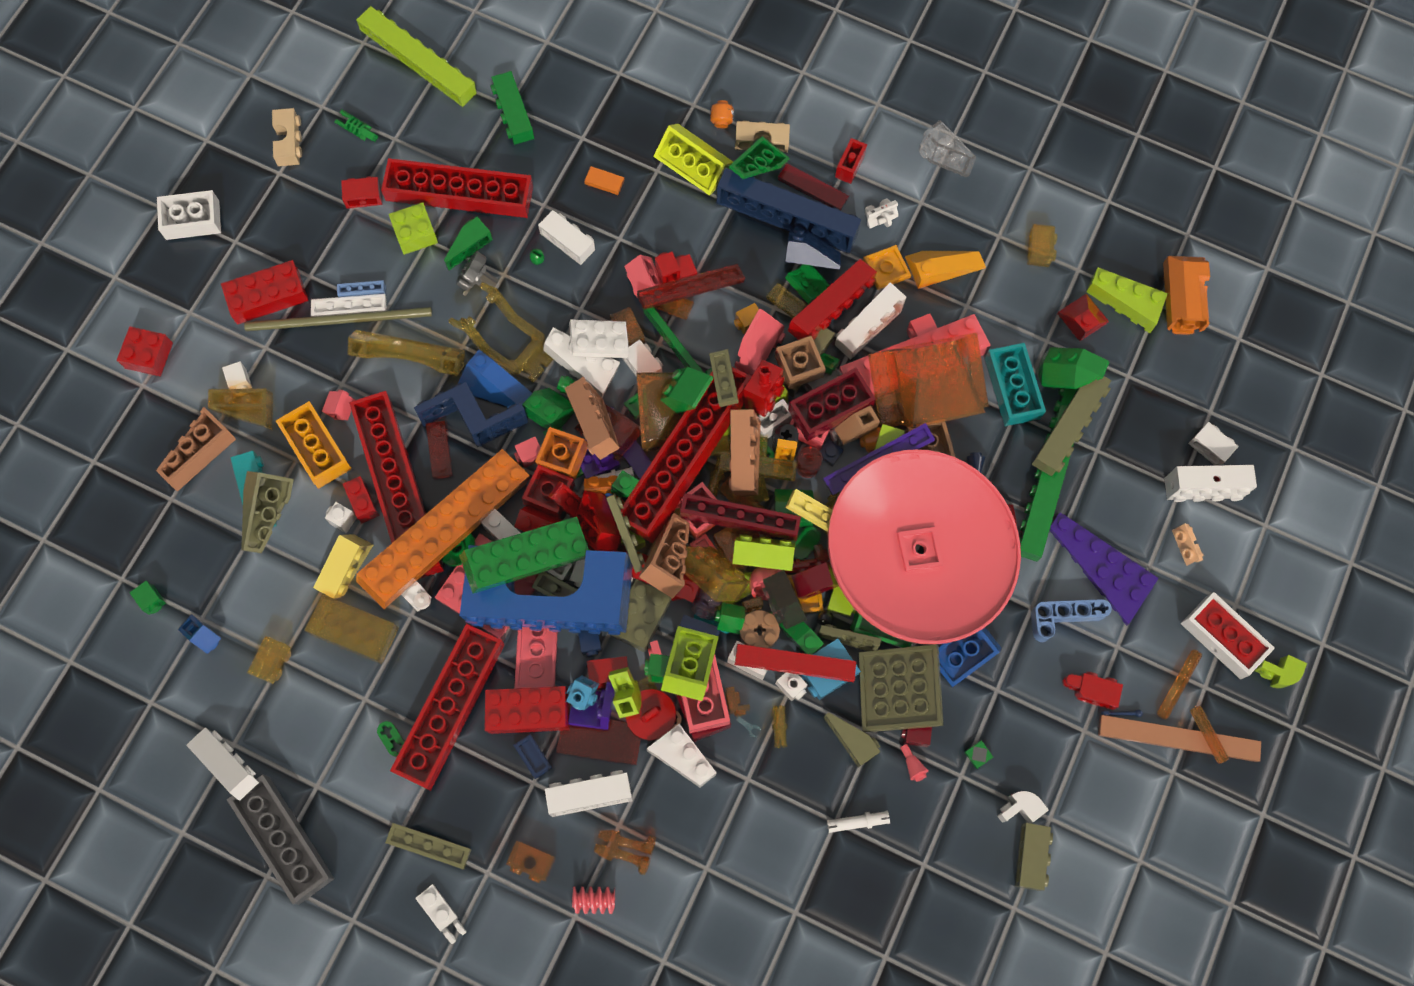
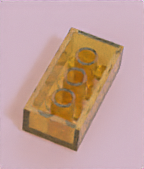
(351, 629)

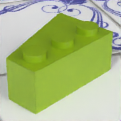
(764, 552)

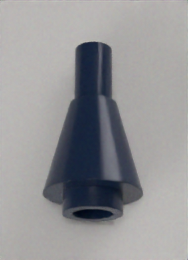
(976, 460)

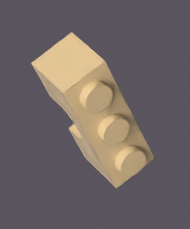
(287, 123)
(749, 132)

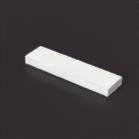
(348, 305)

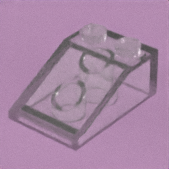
(946, 150)

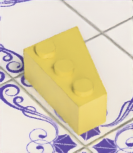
(342, 565)

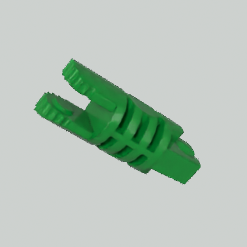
(356, 127)

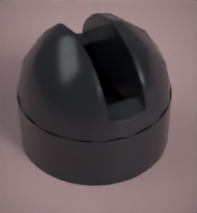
(825, 617)

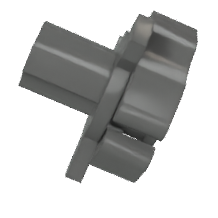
(475, 273)

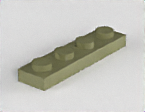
(629, 540)
(428, 846)

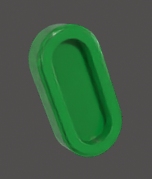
(805, 542)

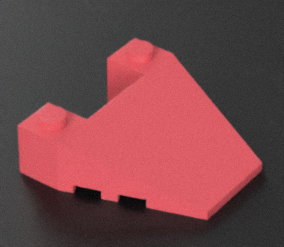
(758, 341)

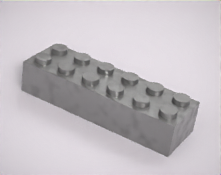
(281, 841)

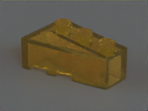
(243, 404)

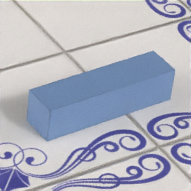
(361, 288)

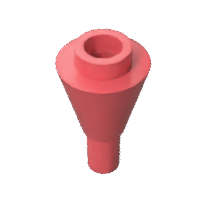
(916, 769)

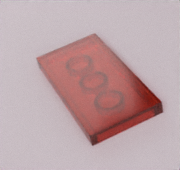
(612, 745)

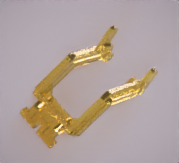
(532, 355)

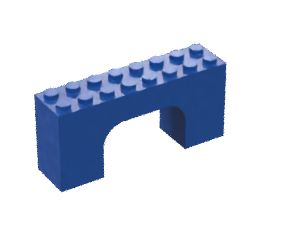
(594, 607)

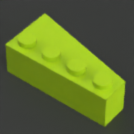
(1128, 297)

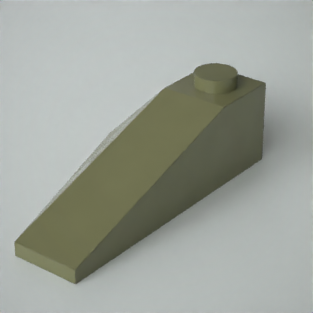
(262, 504)

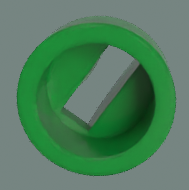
(535, 259)

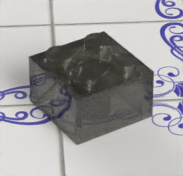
(783, 600)

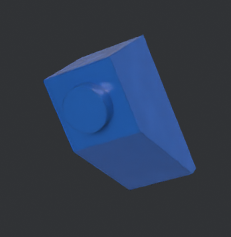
(199, 634)

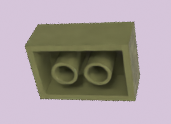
(645, 614)

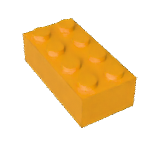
(313, 445)

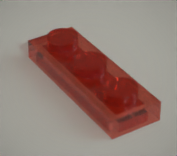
(439, 450)

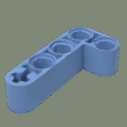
(1071, 614)

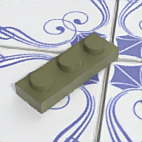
(723, 378)

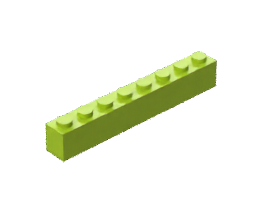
(417, 56)

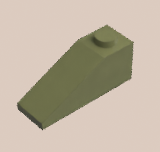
(856, 742)

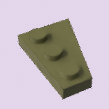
(849, 638)

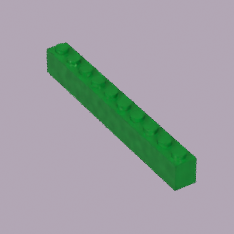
(1044, 495)

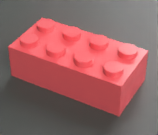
(711, 711)

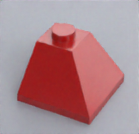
(1083, 317)

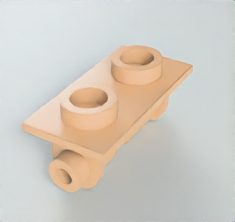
(1185, 540)

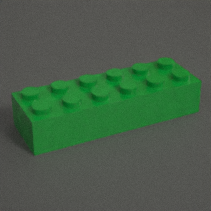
(524, 554)

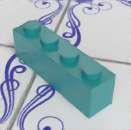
(246, 462)

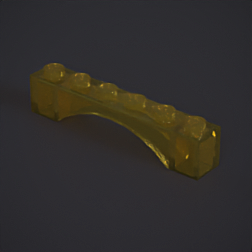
(374, 345)

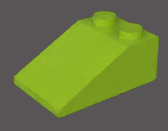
(690, 663)

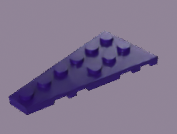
(1111, 572)

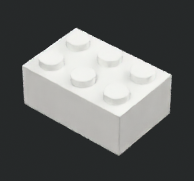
(188, 215)

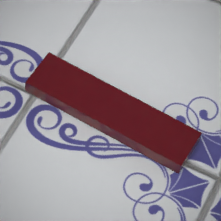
(813, 187)

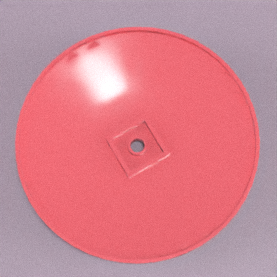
(966, 540)

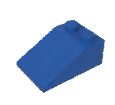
(966, 655)

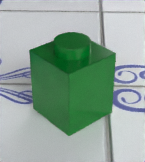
(624, 485)
(147, 598)
(730, 618)

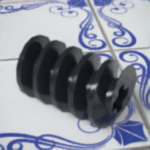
(785, 432)

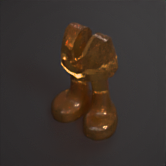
(613, 851)

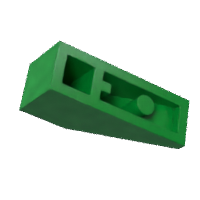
(469, 240)
(803, 637)

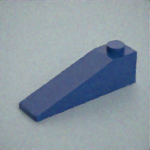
(492, 382)

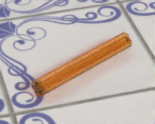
(1179, 684)

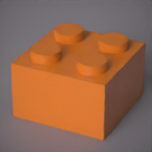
(562, 452)

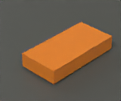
(604, 180)

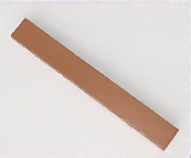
(1176, 738)

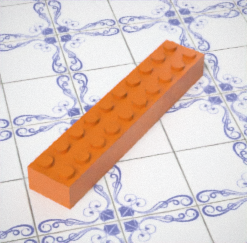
(441, 529)

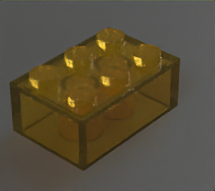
(714, 574)

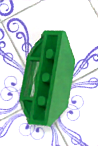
(1070, 368)

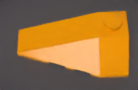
(938, 266)

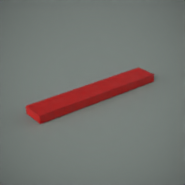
(795, 663)

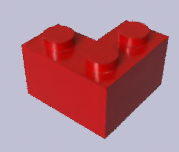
(674, 268)

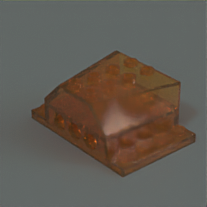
(929, 382)

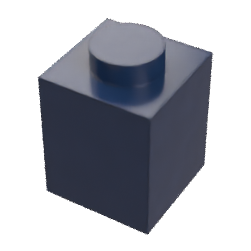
(589, 643)

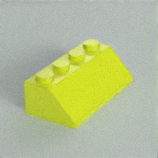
(692, 158)

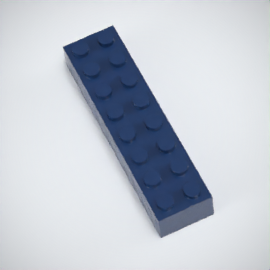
(787, 210)

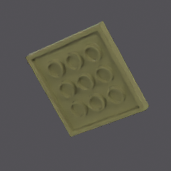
(900, 688)

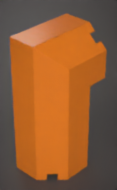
(1186, 293)

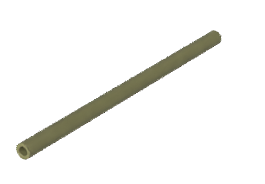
(338, 319)

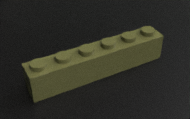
(1070, 425)

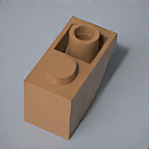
(857, 425)

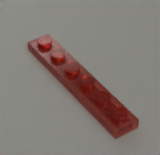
(690, 286)

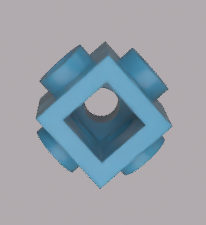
(582, 693)

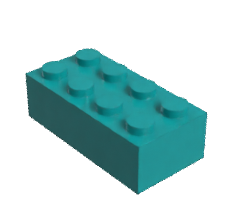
(1014, 384)

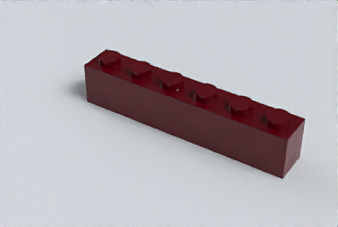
(740, 517)

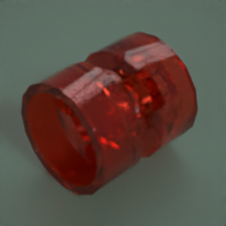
(809, 462)

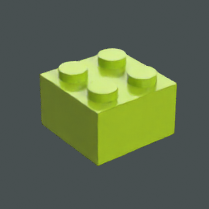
(413, 228)

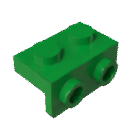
(807, 282)

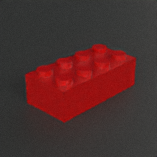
(264, 292)
(526, 710)

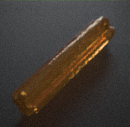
(1209, 734)

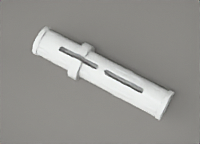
(867, 820)

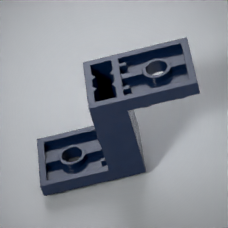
(462, 399)

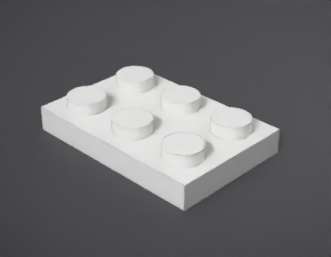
(599, 338)

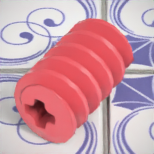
(593, 900)

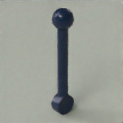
(1138, 713)

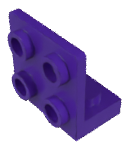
(597, 715)

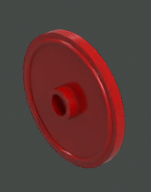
(655, 715)

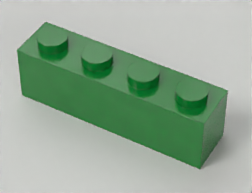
(512, 107)

